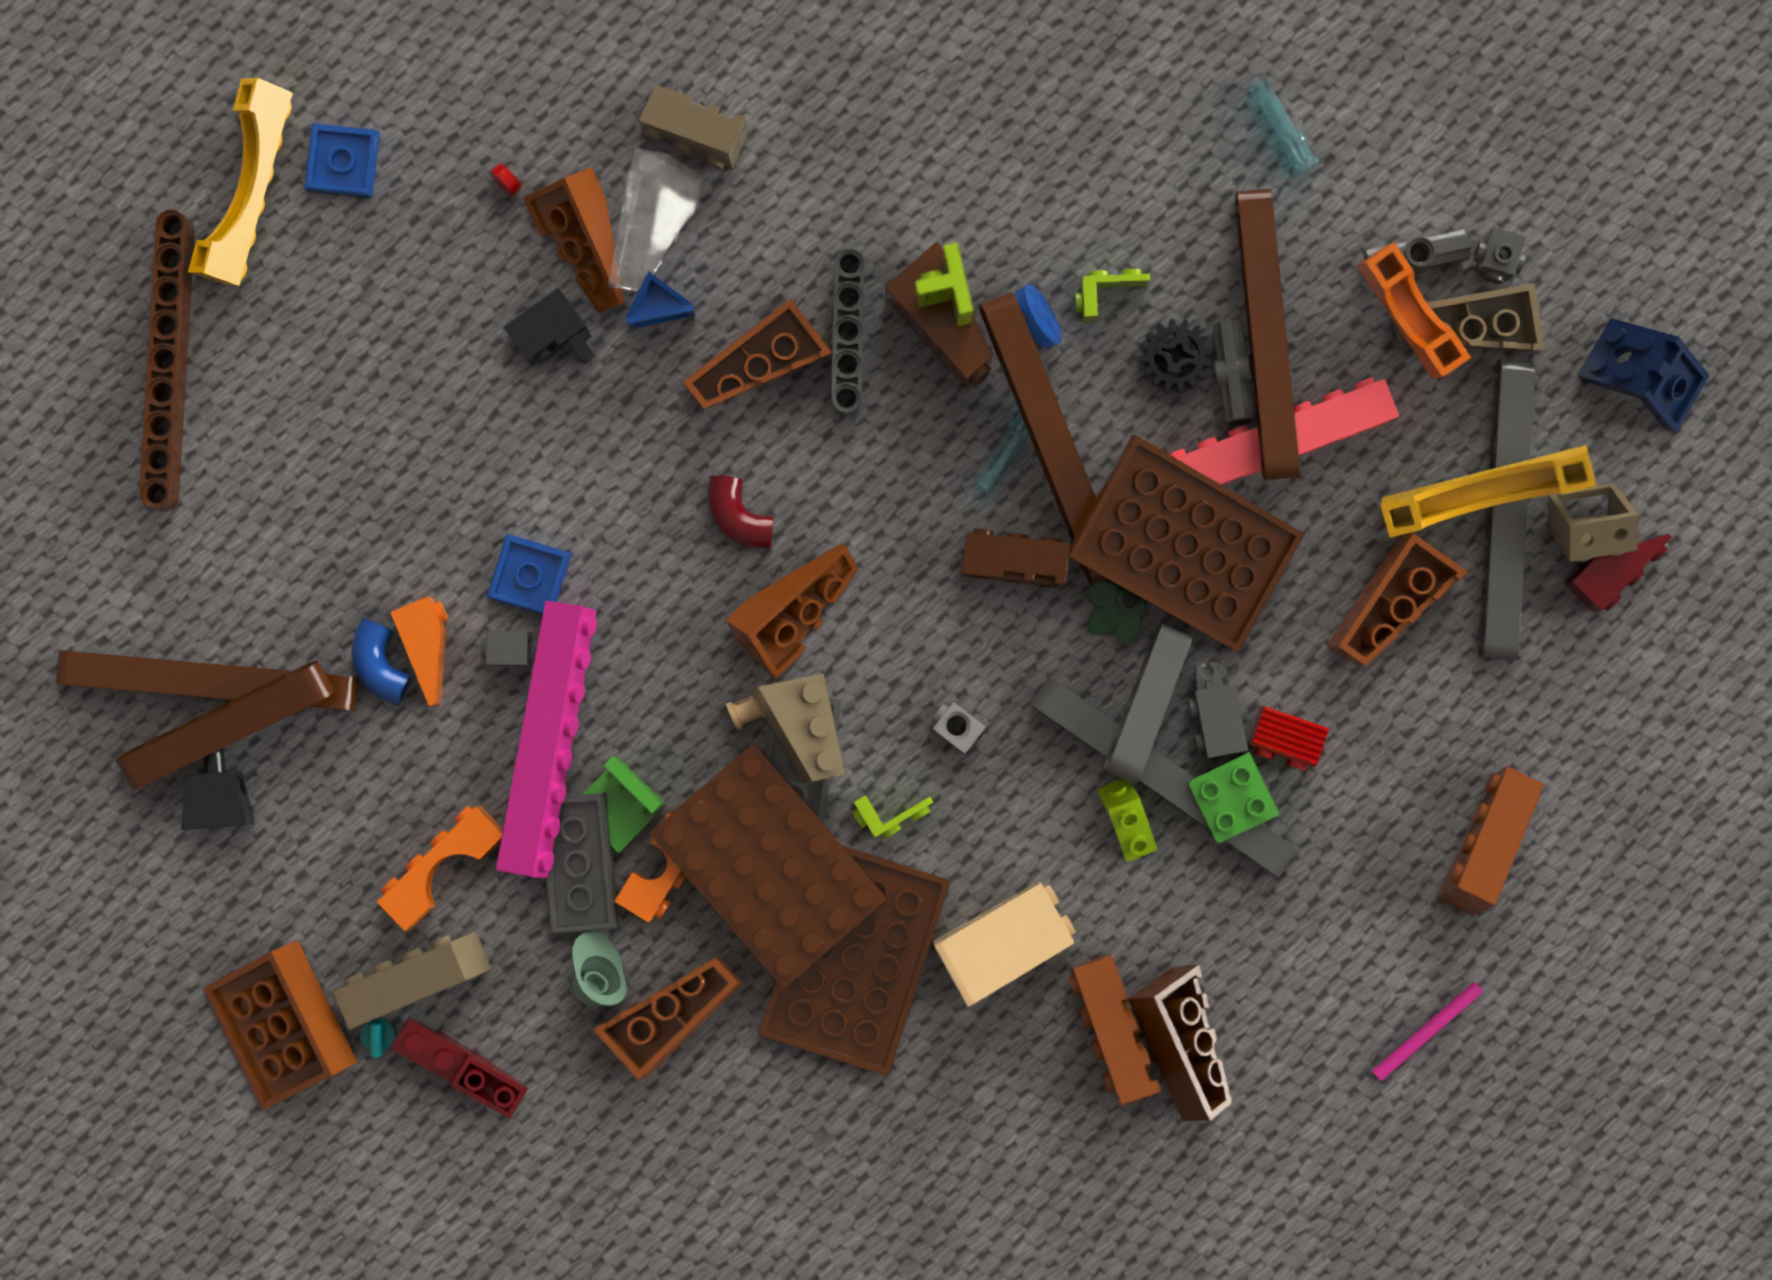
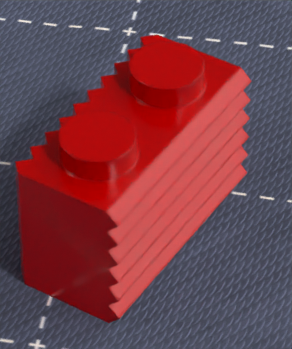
(1287, 737)

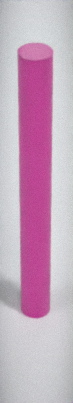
(1427, 1031)

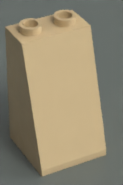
(1004, 942)

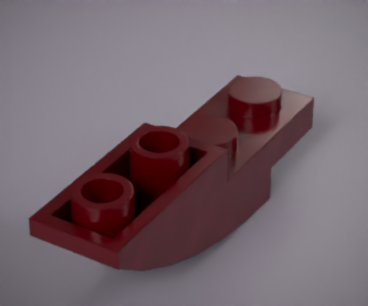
(459, 1066)

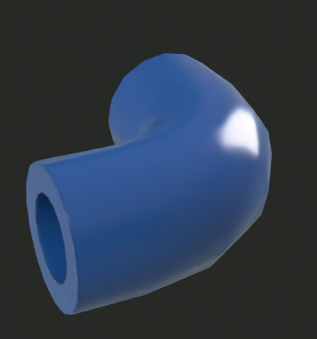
(372, 666)

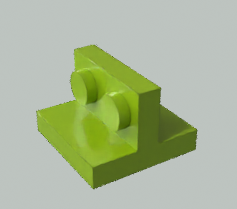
(951, 286)

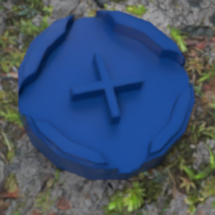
(1040, 317)

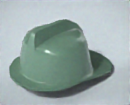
(597, 971)

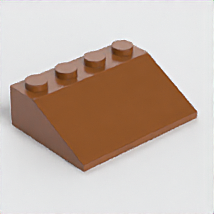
(280, 1024)

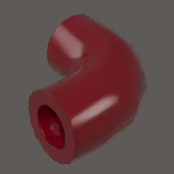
(733, 518)

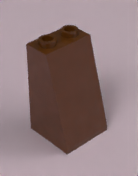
(957, 347)

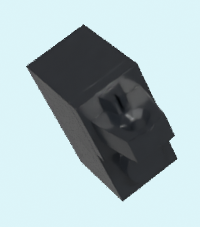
(549, 325)

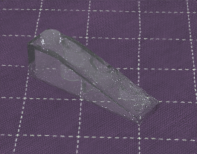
(654, 209)

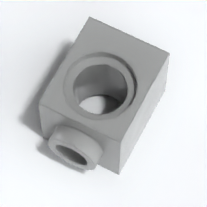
(971, 733)

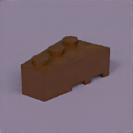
(1015, 558)

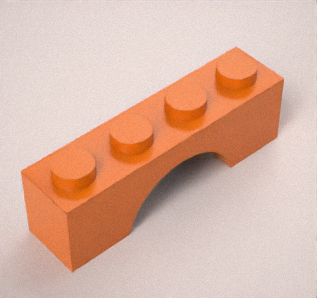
(1396, 289)
(411, 896)

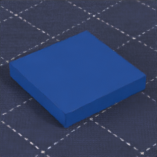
(342, 160)
(528, 574)

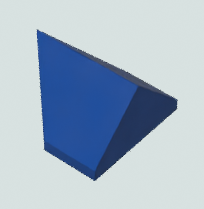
(657, 304)

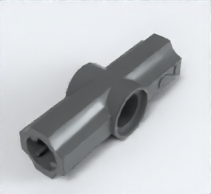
(1436, 250)
(1234, 372)

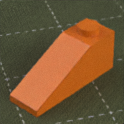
(424, 639)

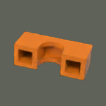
(648, 896)

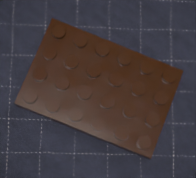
(1185, 543)
(768, 865)
(863, 987)

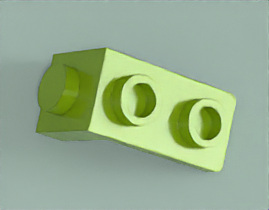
(1087, 300)
(867, 816)
(1128, 819)

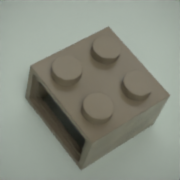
(1594, 535)

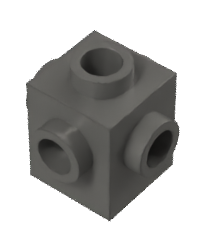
(1499, 255)

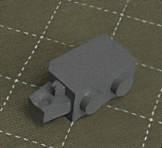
(1216, 714)

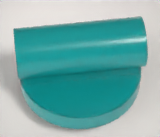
(377, 1036)

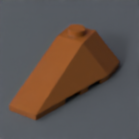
(579, 223)
(780, 615)

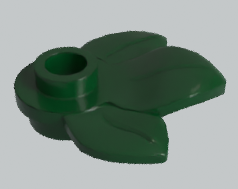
(1111, 612)

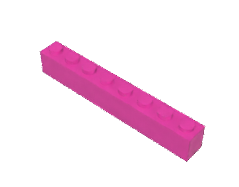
(547, 739)

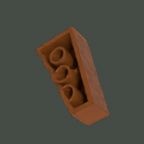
(1491, 842)

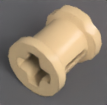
(744, 712)

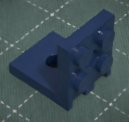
(1658, 371)

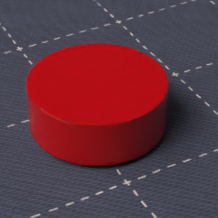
(505, 179)

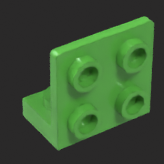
(1233, 797)
(629, 802)

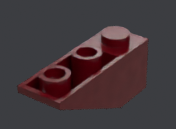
(1605, 576)

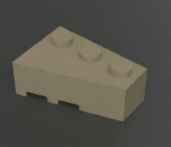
(694, 127)
(804, 725)

